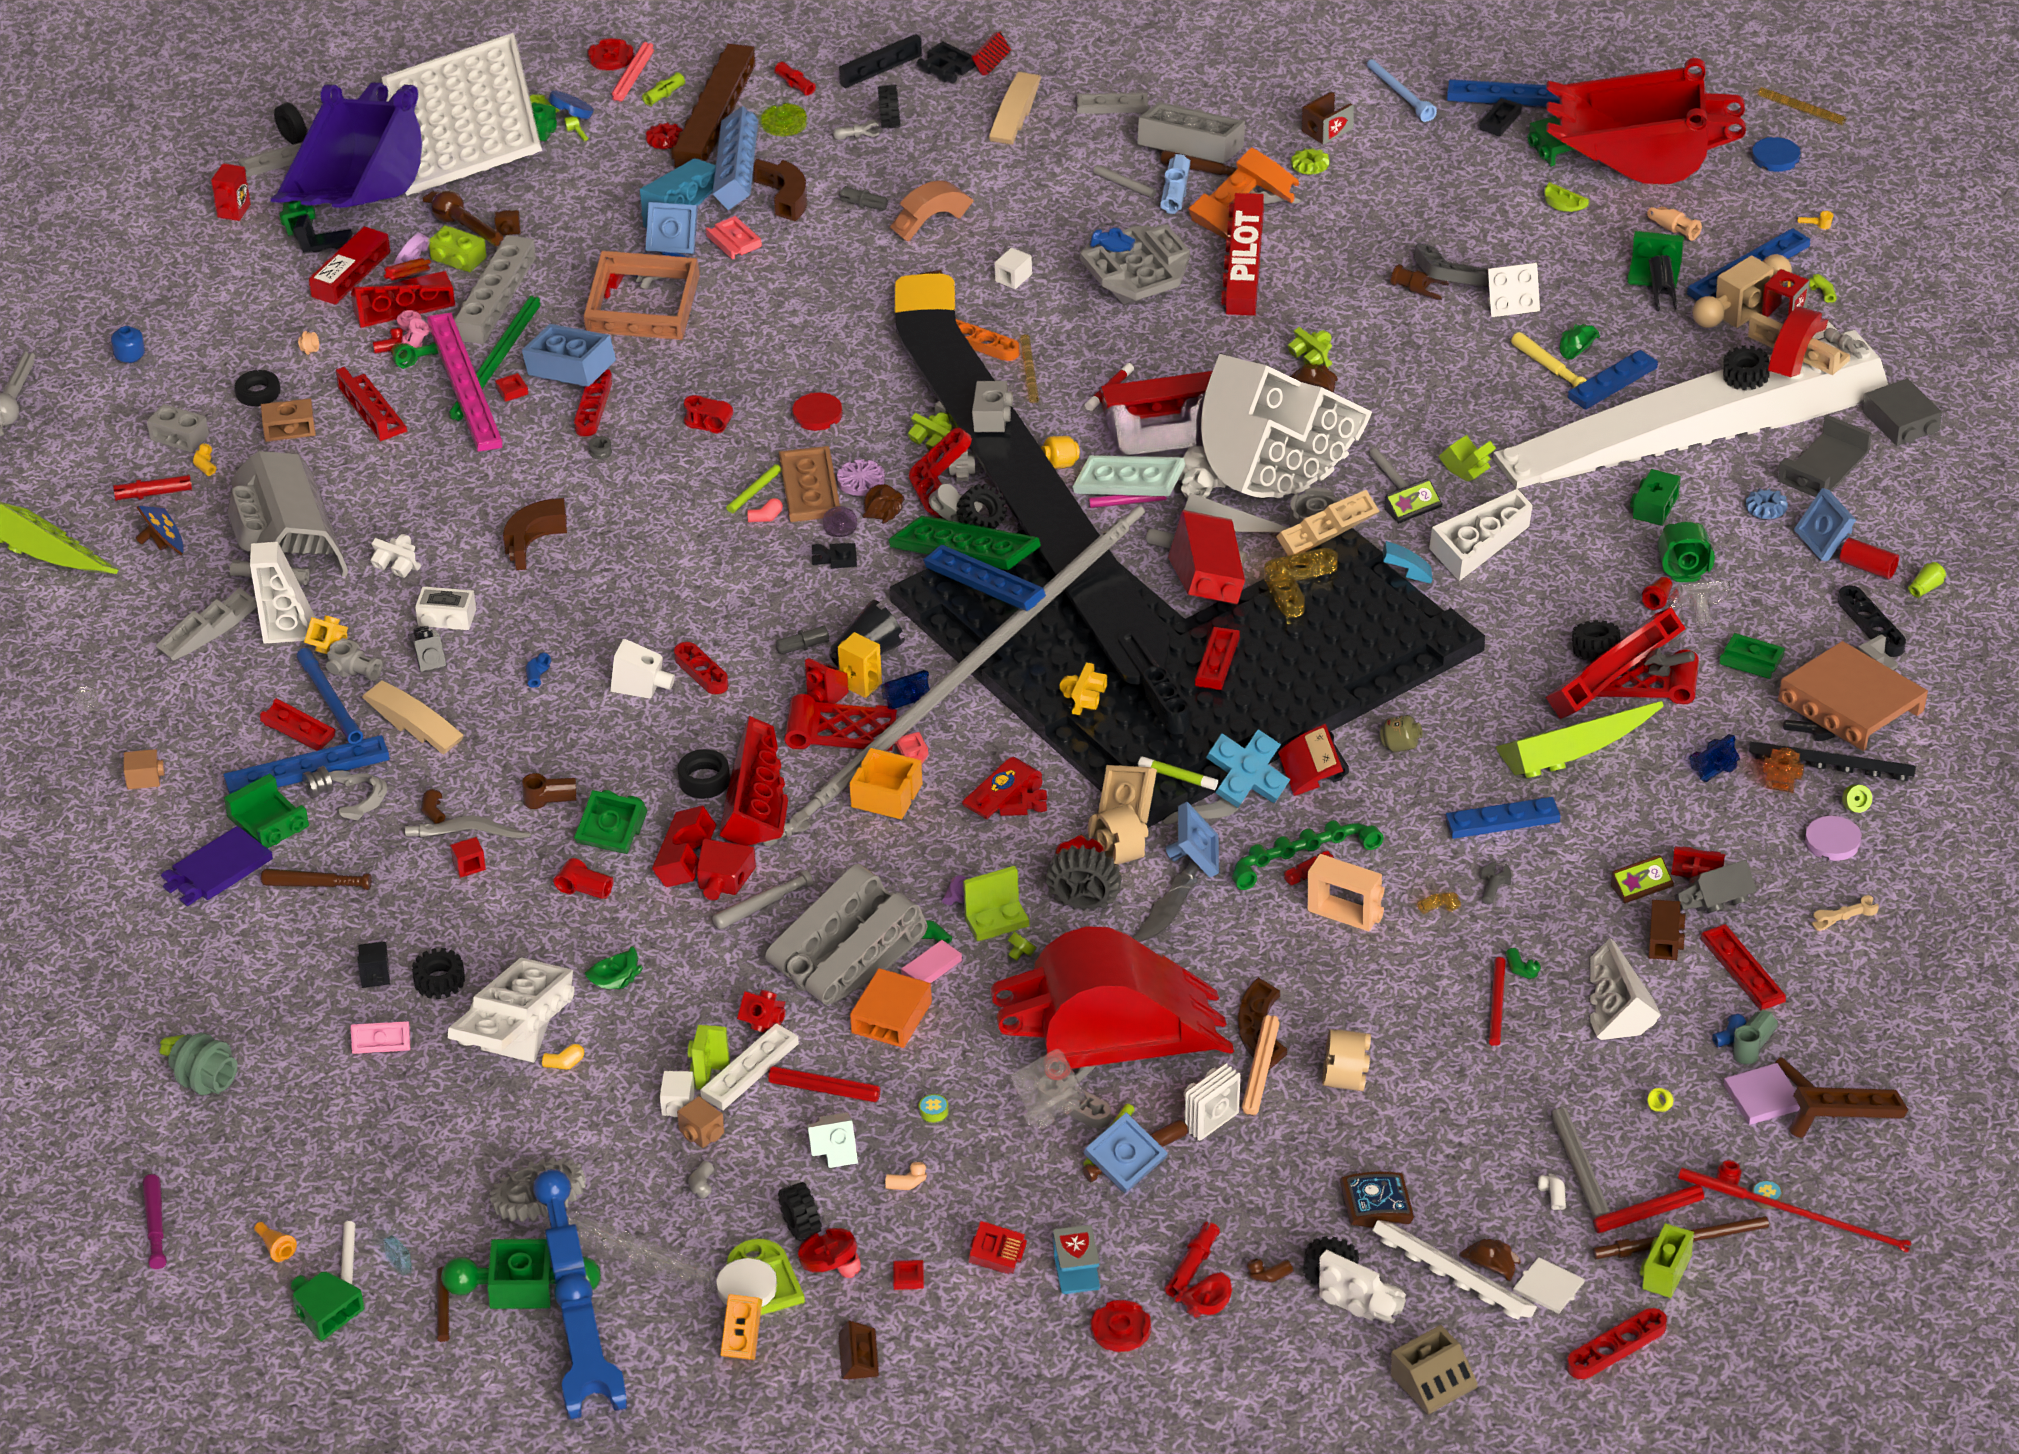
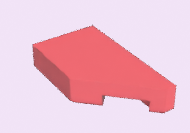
(912, 746)

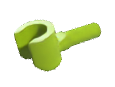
(572, 123)

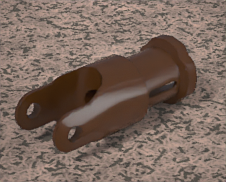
(1415, 281)

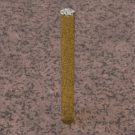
(1802, 106)
(1029, 368)

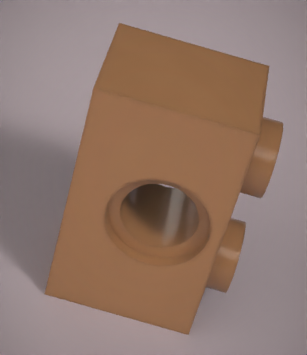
(288, 420)

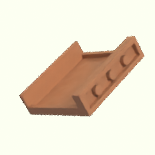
(1850, 693)

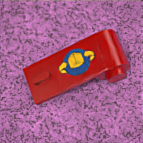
(1002, 786)

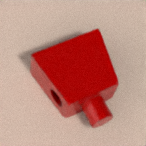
(724, 867)

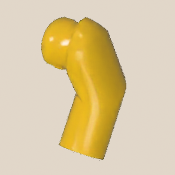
(202, 459)
(566, 1059)

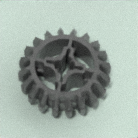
(1083, 878)

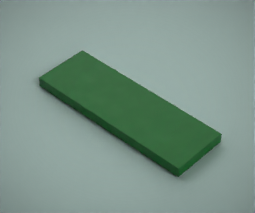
(985, 544)

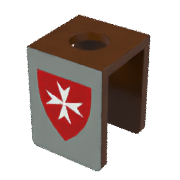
(1329, 122)

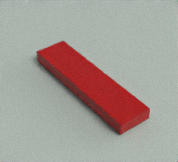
(1743, 967)

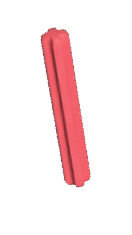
(632, 71)

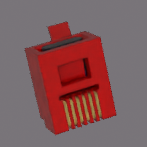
(997, 1248)

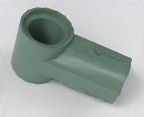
(1752, 1036)

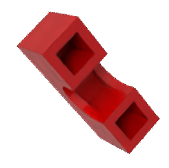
(676, 859)

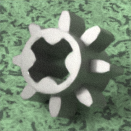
(963, 467)

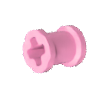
(415, 333)

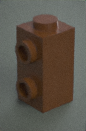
(1665, 928)

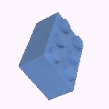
(569, 355)

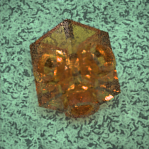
(1783, 770)

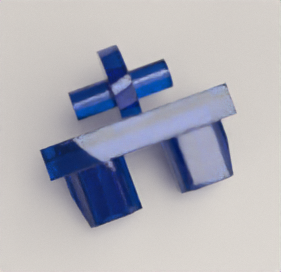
(905, 689)
(1716, 758)

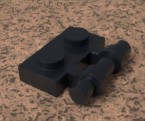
(950, 58)

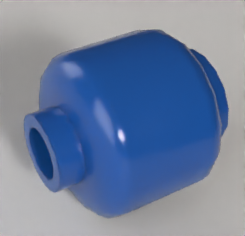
(127, 344)

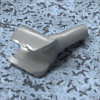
(646, 280)

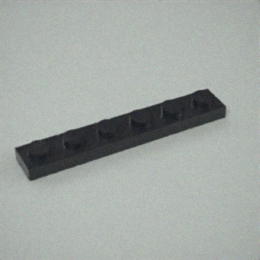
(1844, 762)

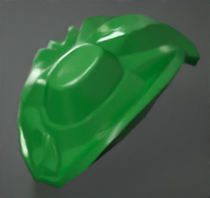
(1577, 340)
(615, 971)

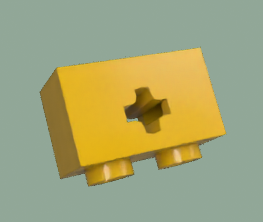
(862, 663)

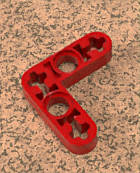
(958, 442)

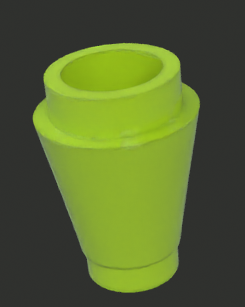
(1927, 579)

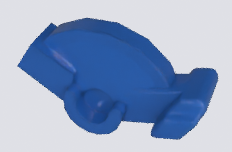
(1112, 240)

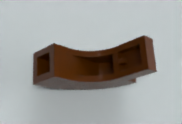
(789, 180)
(530, 523)

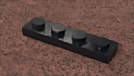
(880, 61)

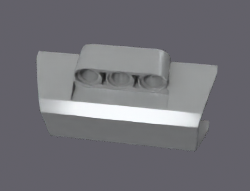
(280, 503)

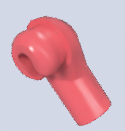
(767, 512)

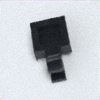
(838, 555)

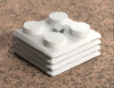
(1212, 1101)

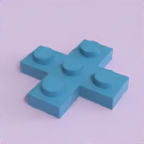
(1248, 768)

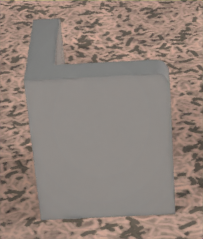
(1875, 649)

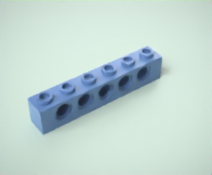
(735, 157)

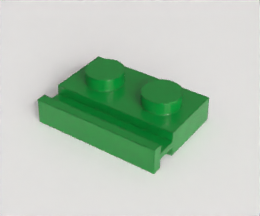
(1752, 655)

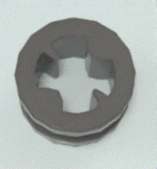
(595, 447)

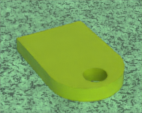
(788, 1288)

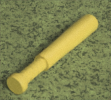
(1537, 353)

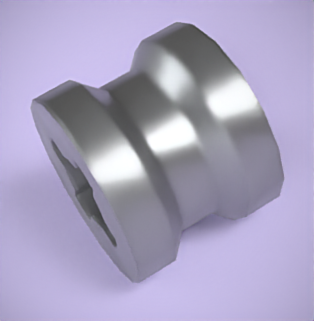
(317, 782)

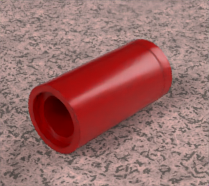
(1869, 558)

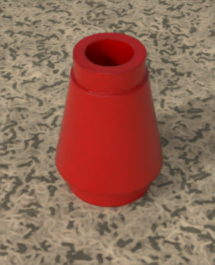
(1657, 593)

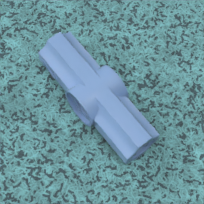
(1175, 184)

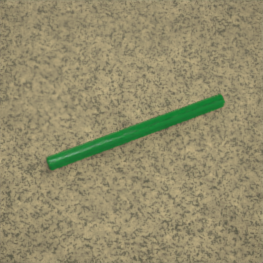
(501, 348)

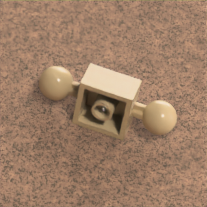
(1739, 292)

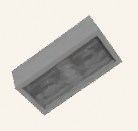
(1191, 132)

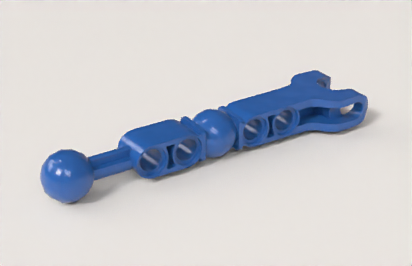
(573, 1294)

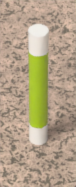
(1179, 773)

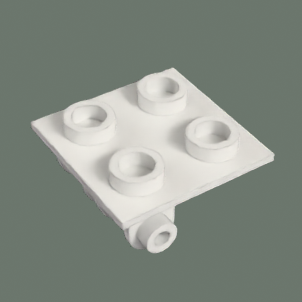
(1513, 289)

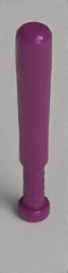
(153, 1210)

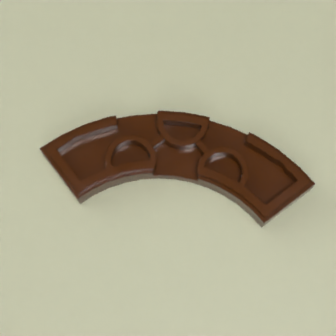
(1253, 1008)

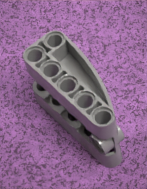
(847, 936)

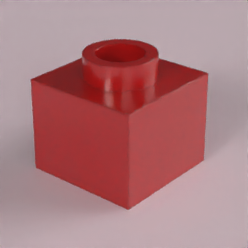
(468, 857)

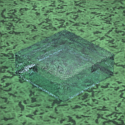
(397, 1255)

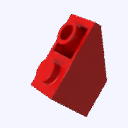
(825, 682)

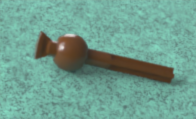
(449, 207)

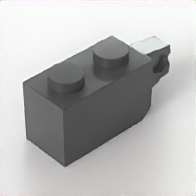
(1717, 887)

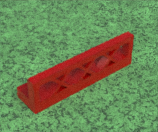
(366, 408)

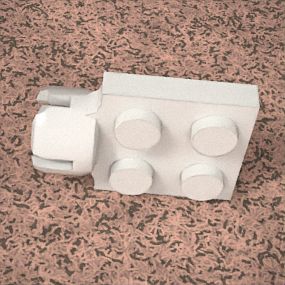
(1197, 474)
(1358, 1289)

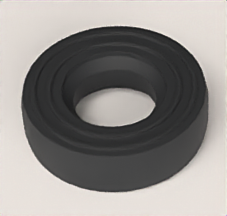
(290, 123)
(254, 378)

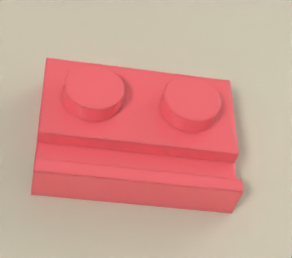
(733, 237)

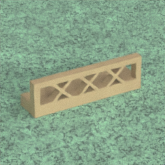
(1817, 353)

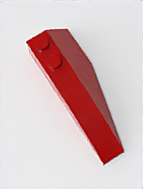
(755, 795)

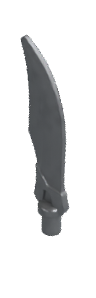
(1169, 906)

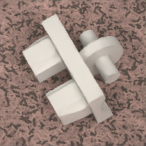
(397, 551)

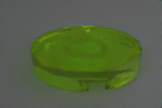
(784, 120)

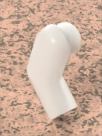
(1556, 1189)

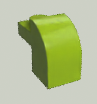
(1466, 460)

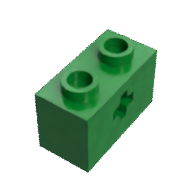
(1655, 497)

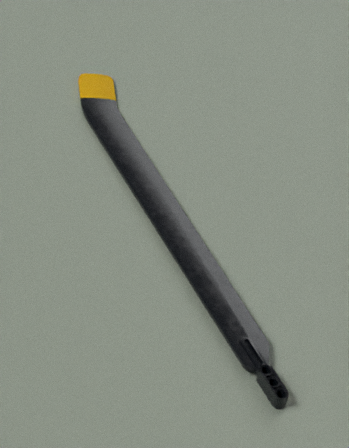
(1038, 496)

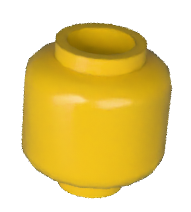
(1061, 451)

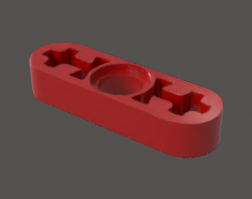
(703, 677)

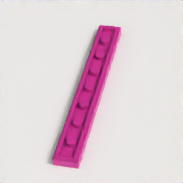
(464, 382)

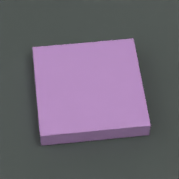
(1762, 1093)

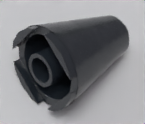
(875, 625)

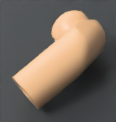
(907, 1181)

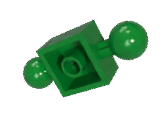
(517, 1274)

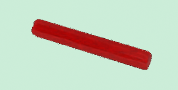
(407, 269)
(824, 1084)
(1648, 1209)

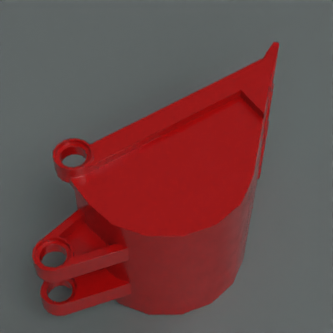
(1646, 123)
(1110, 1001)

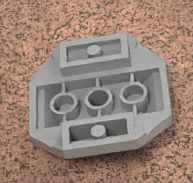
(1146, 270)

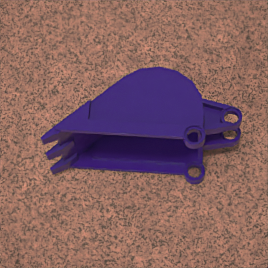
(357, 149)

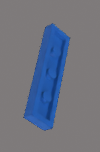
(1612, 379)
(1502, 817)

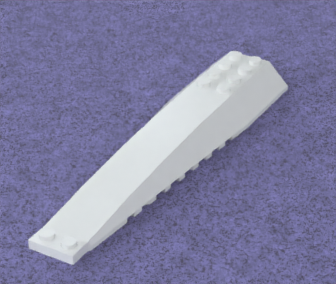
(1690, 415)

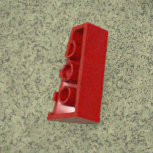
(388, 301)

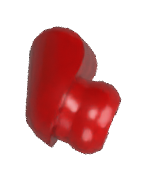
(386, 345)

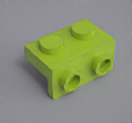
(708, 1052)

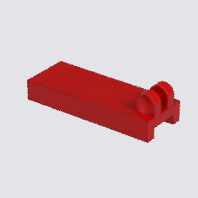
(297, 725)

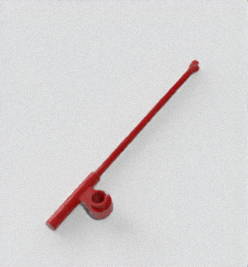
(1727, 1182)

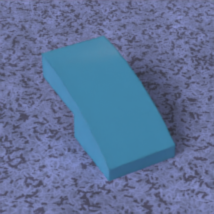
(1415, 566)

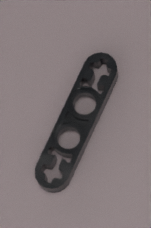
(1875, 619)

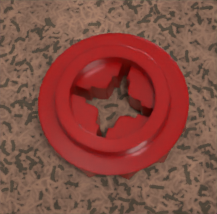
(656, 138)

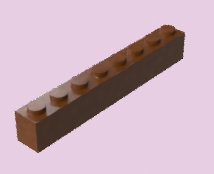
(715, 104)

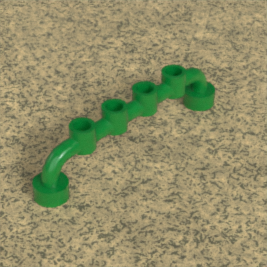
(1246, 878)

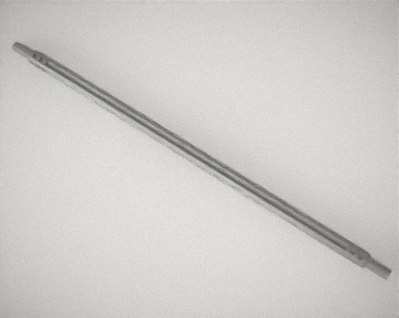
(974, 659)

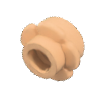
(308, 342)

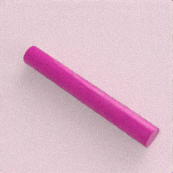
(1122, 500)

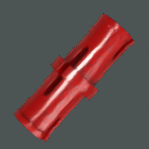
(795, 78)

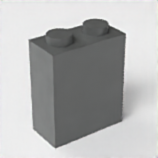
(1902, 412)

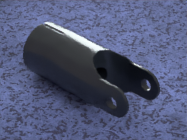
(1662, 279)

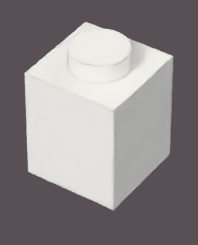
(1013, 268)
(676, 1091)

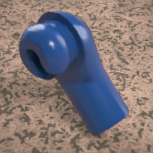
(536, 668)
(1727, 1036)

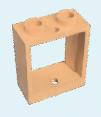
(1350, 877)

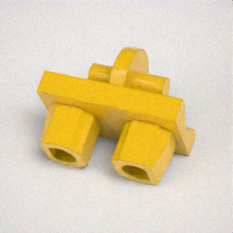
(1080, 688)

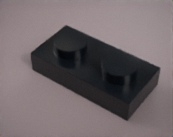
(1500, 117)

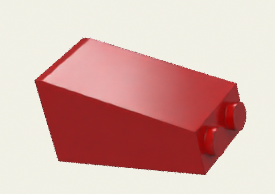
(1207, 557)

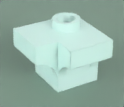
(835, 1138)

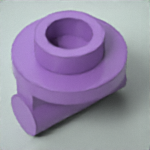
(954, 891)

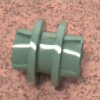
(202, 1063)

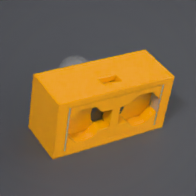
(741, 1327)

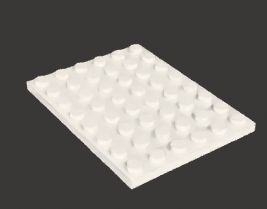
(470, 111)

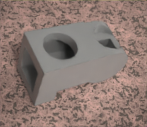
(945, 500)

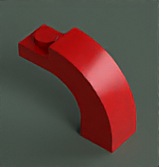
(1794, 340)

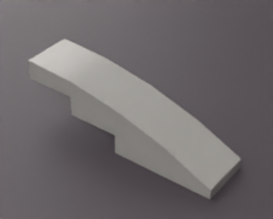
(204, 627)

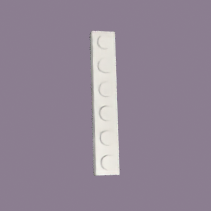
(1464, 1276)

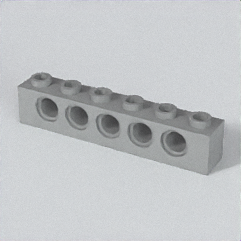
(495, 289)

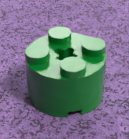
(1685, 551)

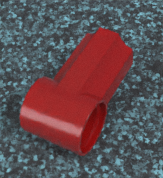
(577, 877)

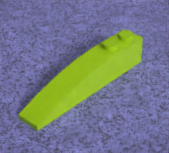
(45, 541)
(1567, 744)

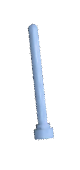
(1424, 109)

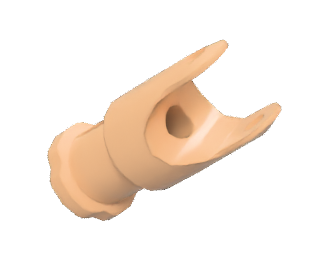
(1676, 222)

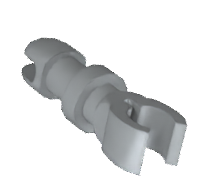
(841, 133)
(1844, 341)
(795, 824)

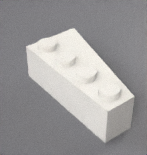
(1480, 532)
(279, 598)

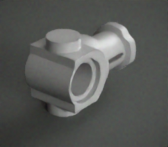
(347, 659)

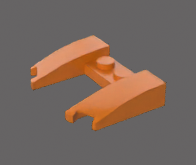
(1252, 170)

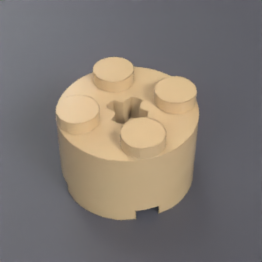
(1119, 833)
(1346, 1059)

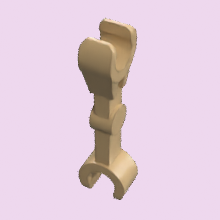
(1826, 918)

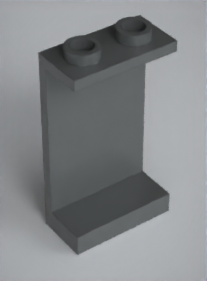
(1827, 459)

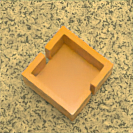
(886, 783)

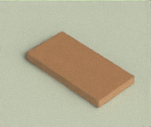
(808, 482)

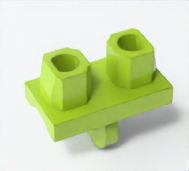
(1314, 345)
(934, 428)

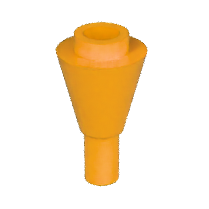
(278, 1244)

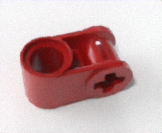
(708, 414)

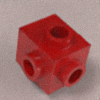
(761, 1010)

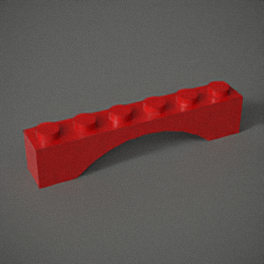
(1614, 662)

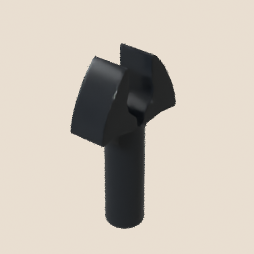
(1808, 727)

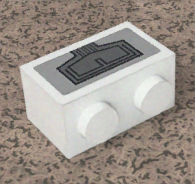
(445, 608)

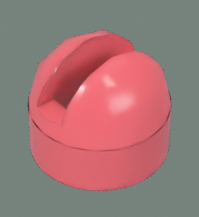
(851, 1267)

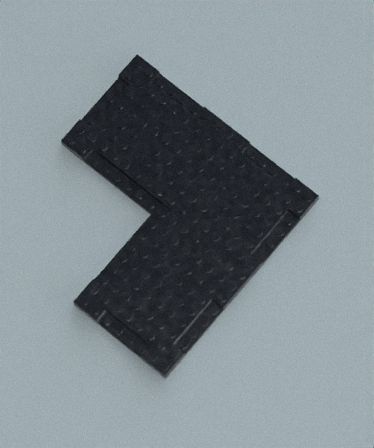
(1348, 653)

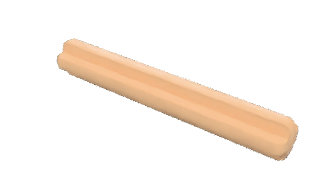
(1260, 1065)

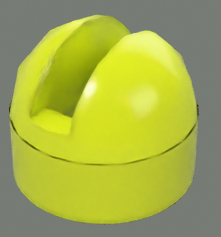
(1655, 1101)

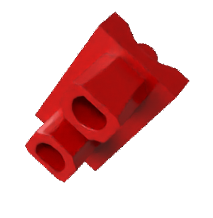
(1693, 862)

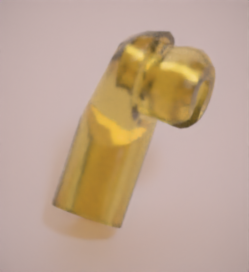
(1437, 900)

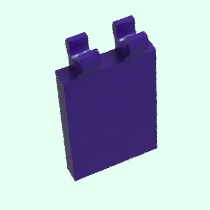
(216, 866)

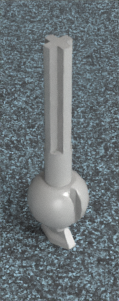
(8, 405)

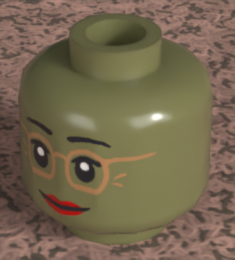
(1401, 733)

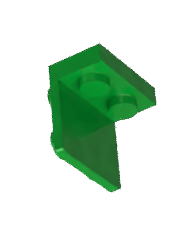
(1653, 244)

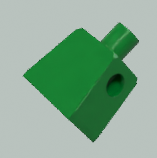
(325, 1303)

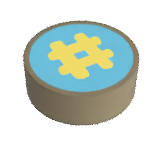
(1768, 1189)

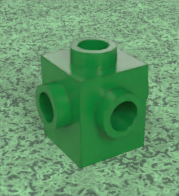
(545, 120)
(291, 212)

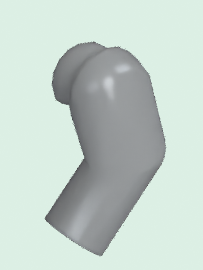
(698, 1180)

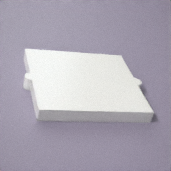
(1548, 1285)

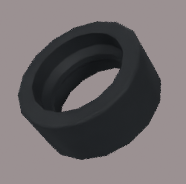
(704, 787)

